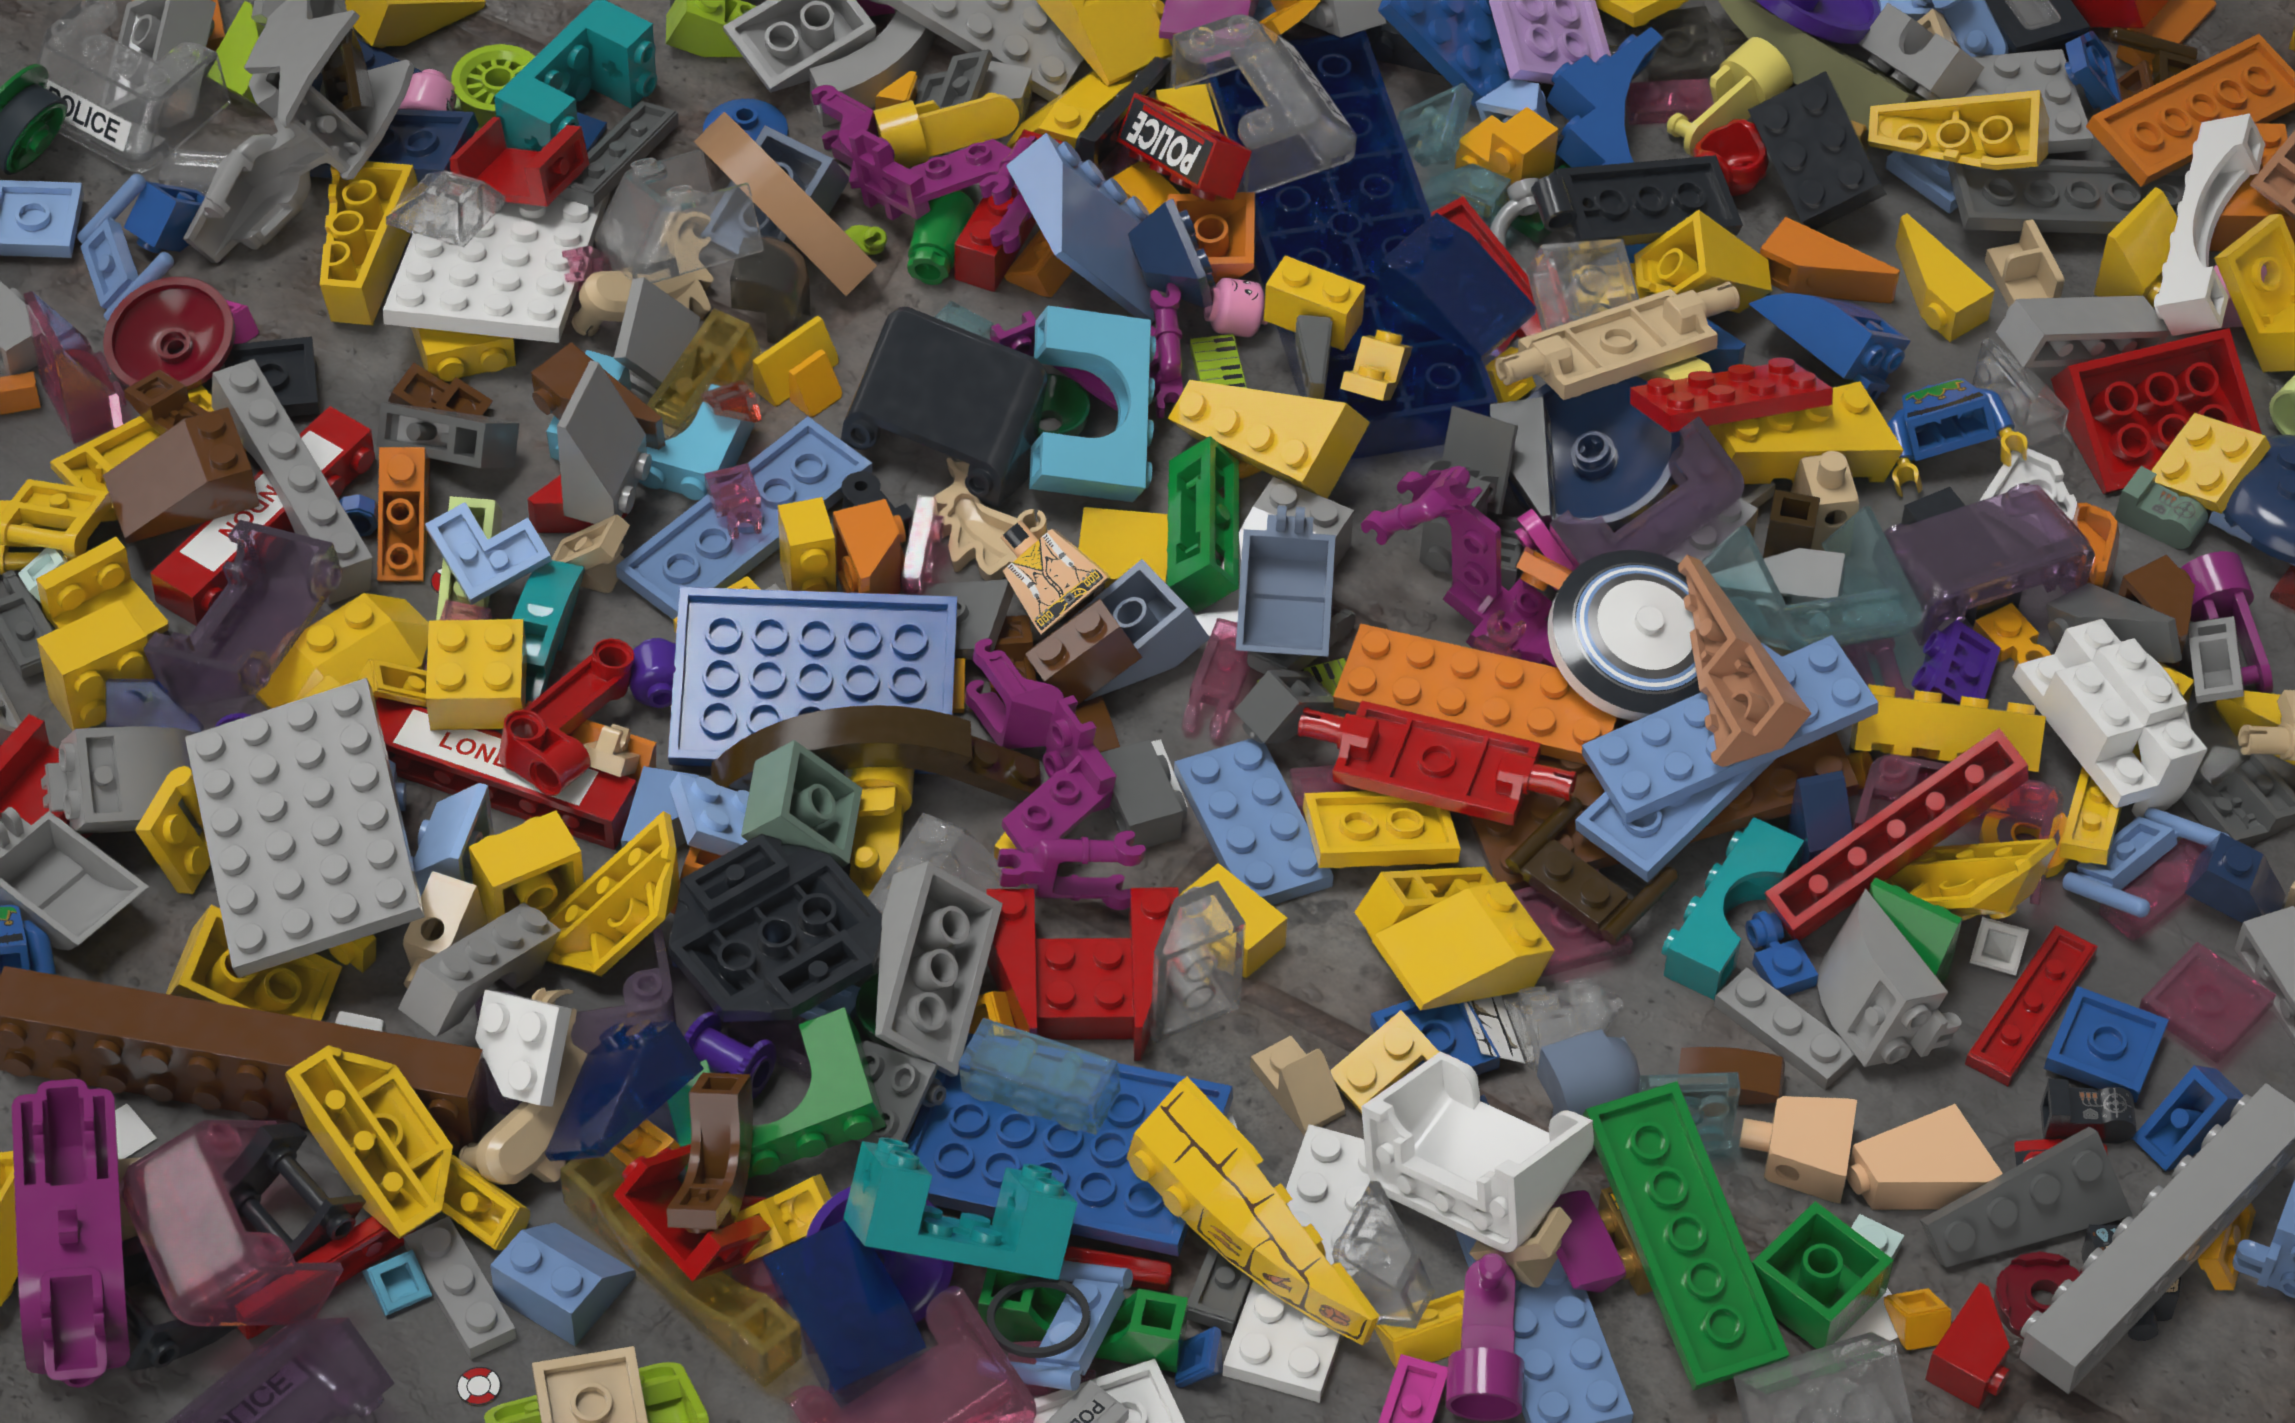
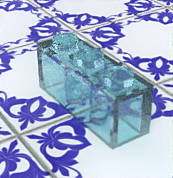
(1039, 1076)

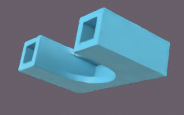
(1120, 355)
(680, 465)

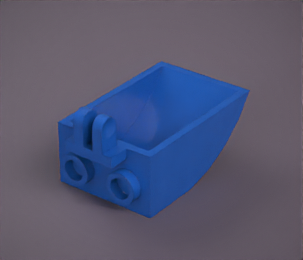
(1840, 335)

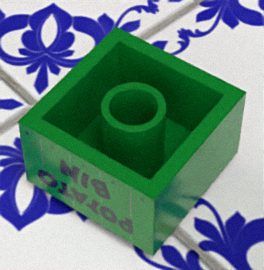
(1821, 1276)

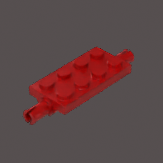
(1436, 761)

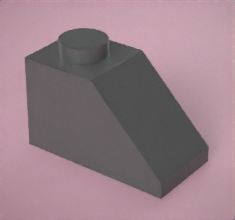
(1278, 701)

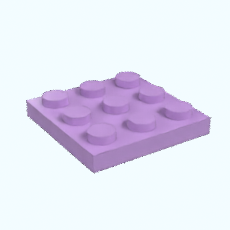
(1547, 34)

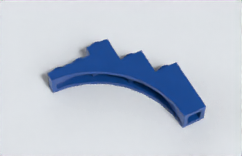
(1594, 104)

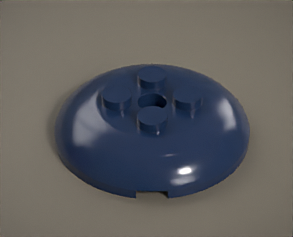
(2266, 501)

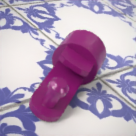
(2225, 592)
(1486, 1374)

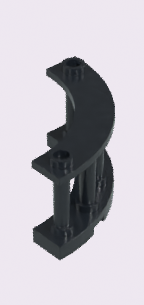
(261, 1162)

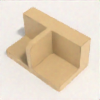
(2026, 267)

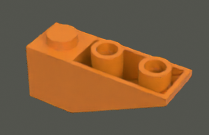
(1823, 267)
(402, 513)

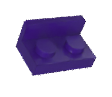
(1956, 664)

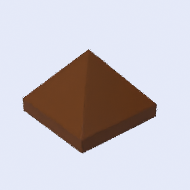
(2135, 80)

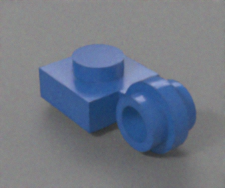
(1780, 965)

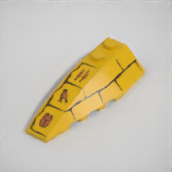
(1214, 1185)

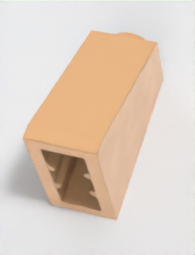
(1921, 1163)

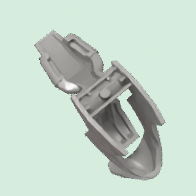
(268, 174)

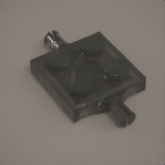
(1689, 47)

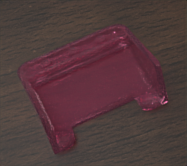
(953, 1382)

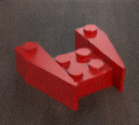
(1079, 983)

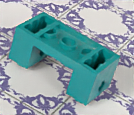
(597, 51)
(891, 1214)

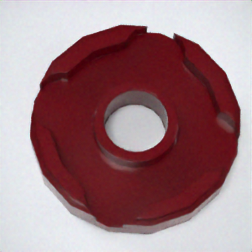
(2023, 1277)

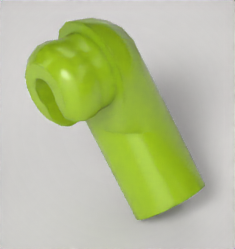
(869, 239)

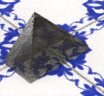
(2222, 744)

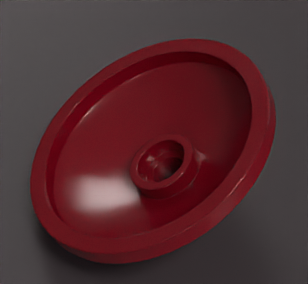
(166, 318)

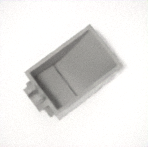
(113, 775)
(60, 878)
(1882, 990)

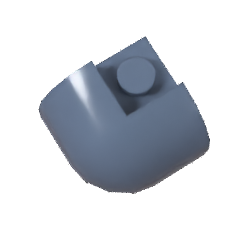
(1587, 1071)

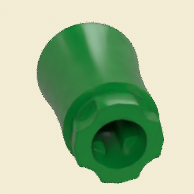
(935, 236)

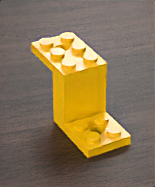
(2265, 307)

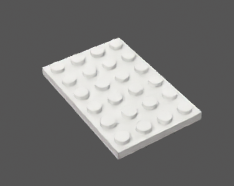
(503, 280)

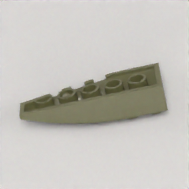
(1809, 55)

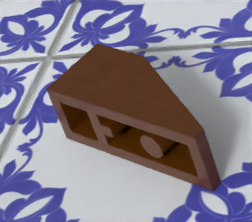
(558, 378)

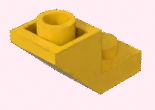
(1377, 366)

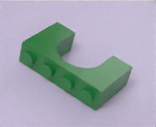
(836, 1108)

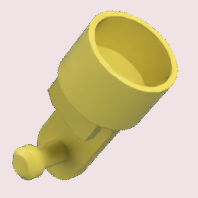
(1743, 81)

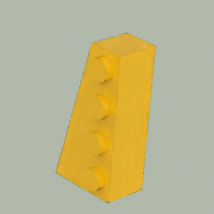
(359, 245)
(1776, 443)

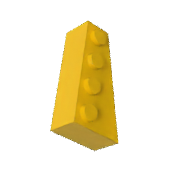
(1278, 433)
(1944, 729)

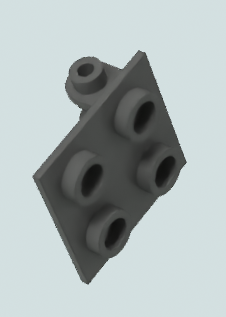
(1483, 448)
(901, 1087)

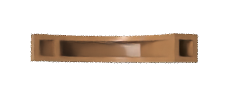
(785, 203)

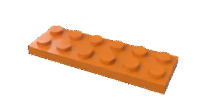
(2158, 126)
(1471, 690)

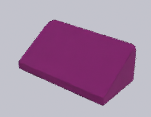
(1586, 1245)

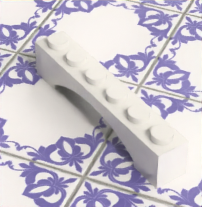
(2223, 158)

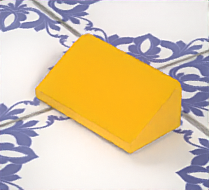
(773, 365)
(396, 682)
(1435, 1335)

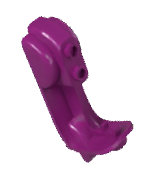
(69, 1232)

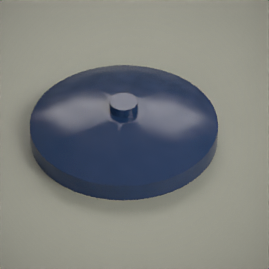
(1606, 454)

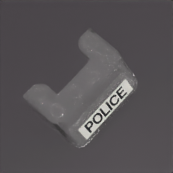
(123, 100)
(1299, 126)

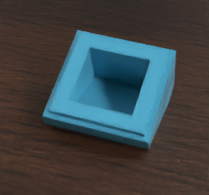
(397, 1282)

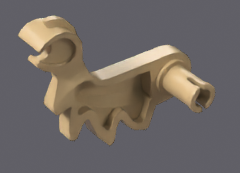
(607, 292)
(977, 528)
(521, 1138)

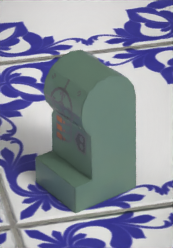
(2160, 511)

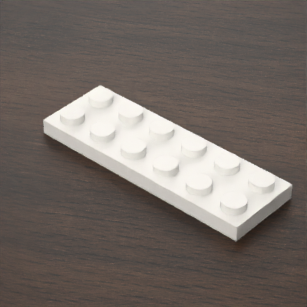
(1273, 1340)

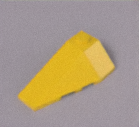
(1073, 109)

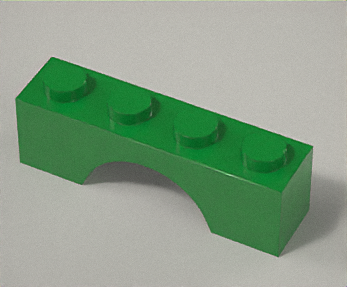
(1144, 1328)

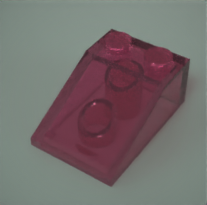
(73, 374)

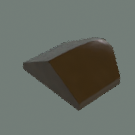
(347, 77)

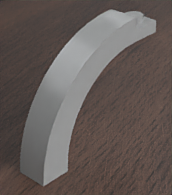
(876, 65)

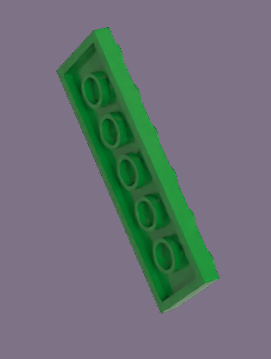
(1685, 1235)

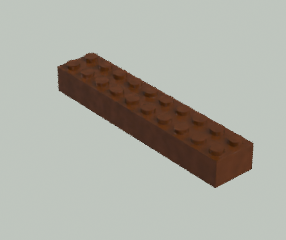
(213, 1050)

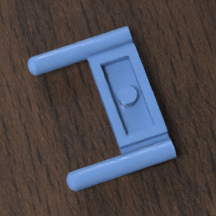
(109, 254)
(2131, 854)
(1104, 1293)

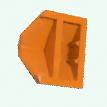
(2103, 535)

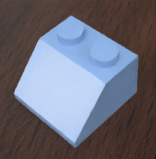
(449, 833)

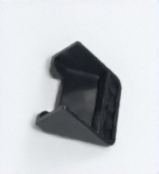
(952, 397)

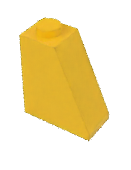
(1700, 257)

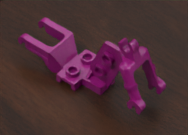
(910, 189)
(1164, 368)
(1475, 558)
(1077, 785)

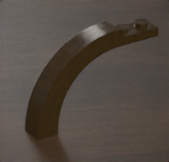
(887, 738)

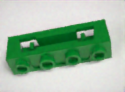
(1203, 523)

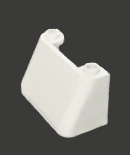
(1465, 1159)

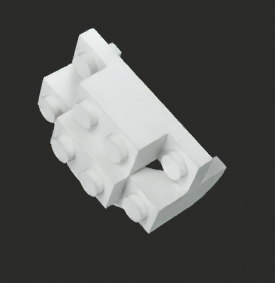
(2106, 699)

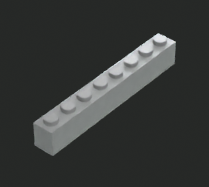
(2162, 1240)

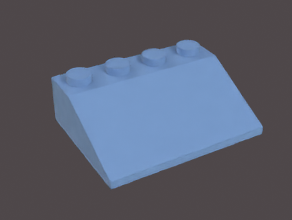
(1084, 219)

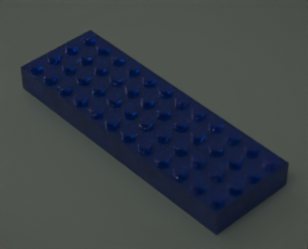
(1346, 225)

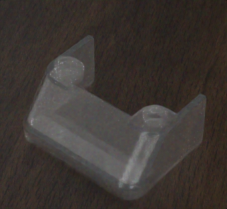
(672, 223)

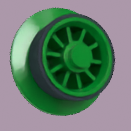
(28, 118)

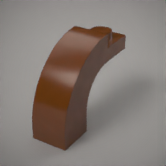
(718, 1154)

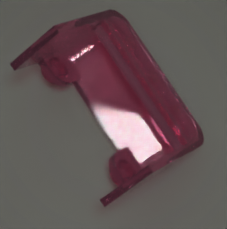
(2031, 805)
(197, 1241)

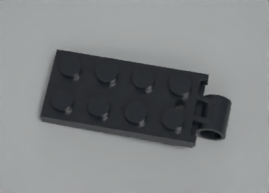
(1634, 198)

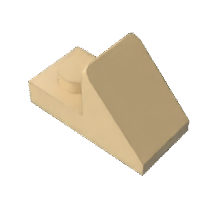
(597, 551)
(1299, 1083)
(1536, 1255)

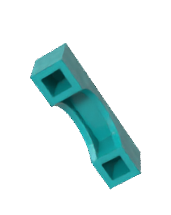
(1706, 946)

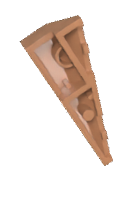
(1746, 692)

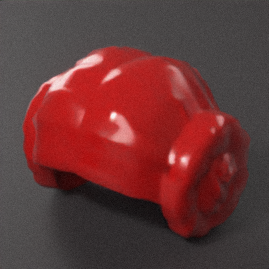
(1739, 154)

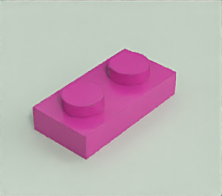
(1414, 1392)

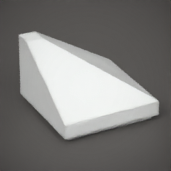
(1999, 946)

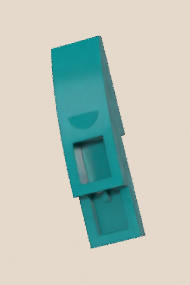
(546, 613)

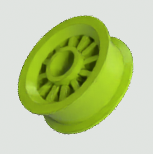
(483, 74)

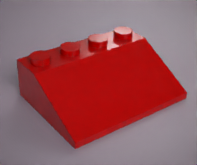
(2138, 401)

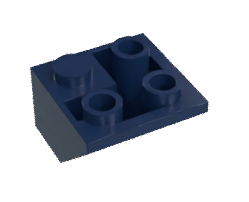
(1168, 254)

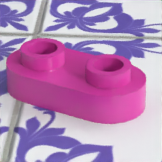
(1537, 537)

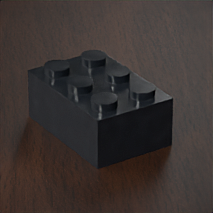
(1817, 151)

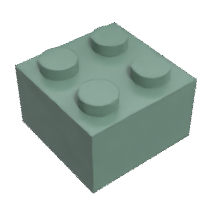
(802, 802)

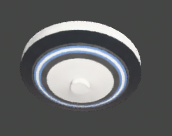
(1625, 633)

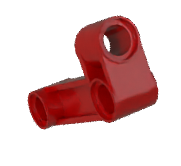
(537, 737)

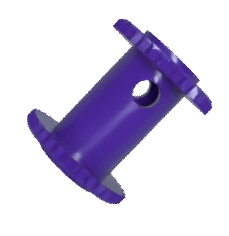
(730, 1055)

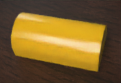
(482, 1206)

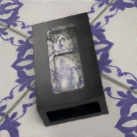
(2038, 24)

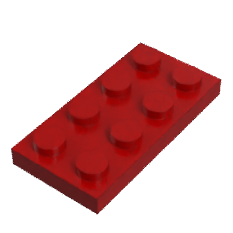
(1731, 395)

